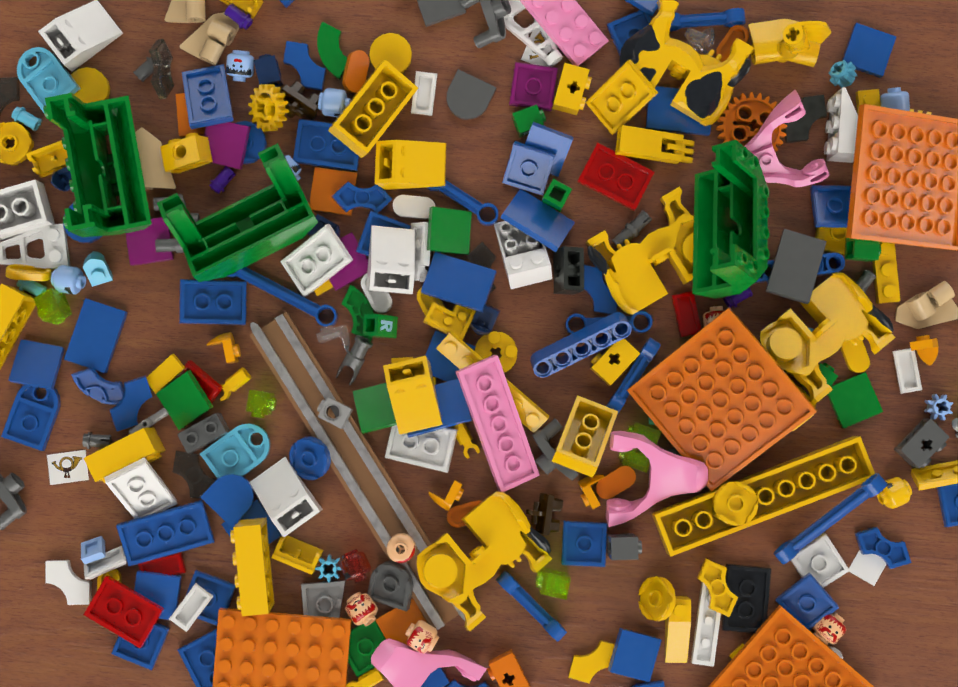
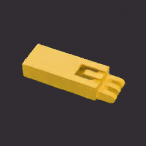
(648, 144)

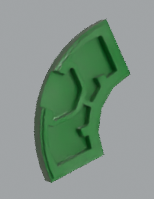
(330, 50)
(358, 306)

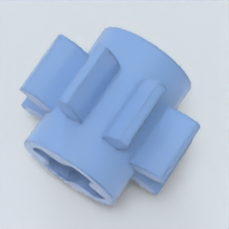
(943, 404)

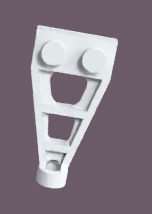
(522, 34)
(55, 248)

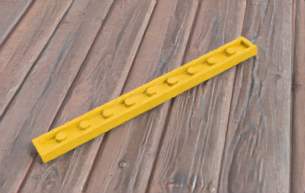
(886, 267)

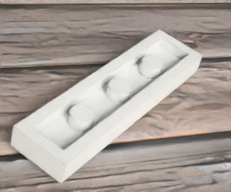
(705, 631)

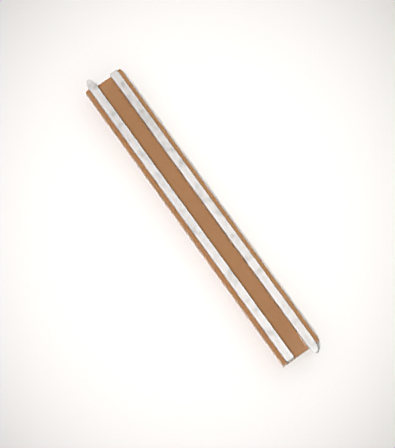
(349, 451)

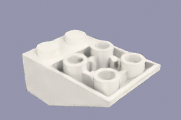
(80, 34)
(841, 128)
(523, 256)
(391, 260)
(285, 497)

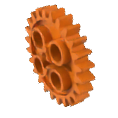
(755, 108)

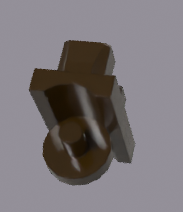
(299, 104)
(543, 511)

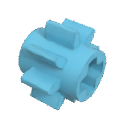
(842, 73)
(330, 574)

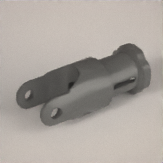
(355, 357)

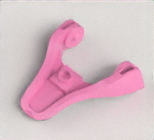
(787, 111)
(667, 476)
(410, 668)

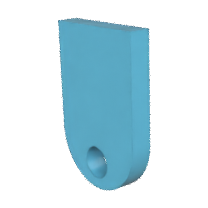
(46, 77)
(236, 452)

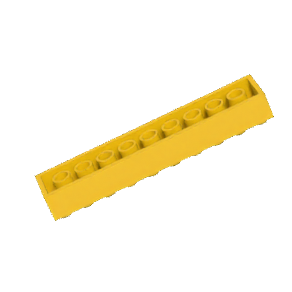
(777, 492)

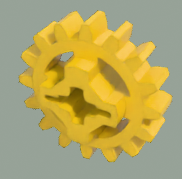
(268, 107)

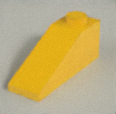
(678, 631)

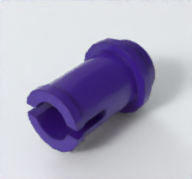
(243, 20)
(222, 180)
(732, 301)

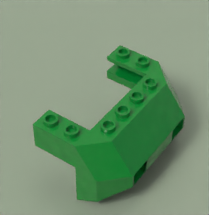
(94, 172)
(730, 223)
(245, 228)

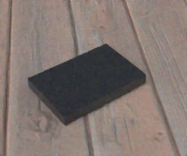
(752, 588)

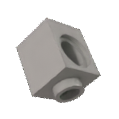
(344, 412)

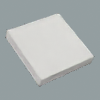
(820, 560)

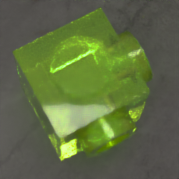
(52, 306)
(260, 403)

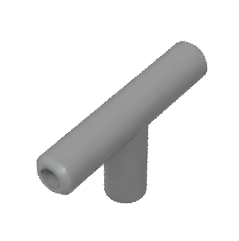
(150, 420)

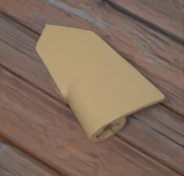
(186, 11)
(211, 38)
(152, 162)
(928, 308)

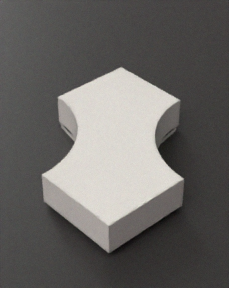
(75, 589)

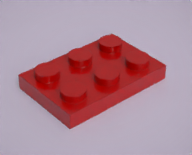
(616, 177)
(123, 611)

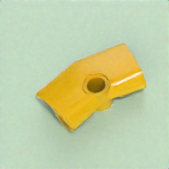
(798, 35)
(767, 41)

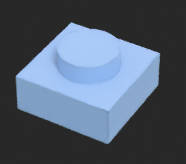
(93, 550)

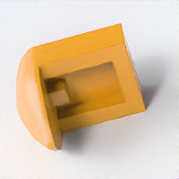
(926, 348)
(231, 350)
(454, 494)
(588, 496)

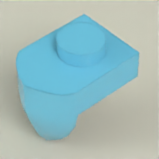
(97, 269)

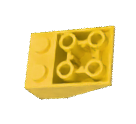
(409, 164)
(413, 394)

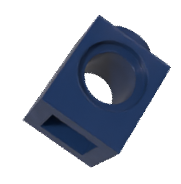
(268, 70)

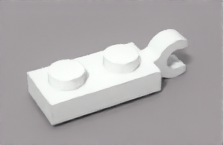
(422, 255)

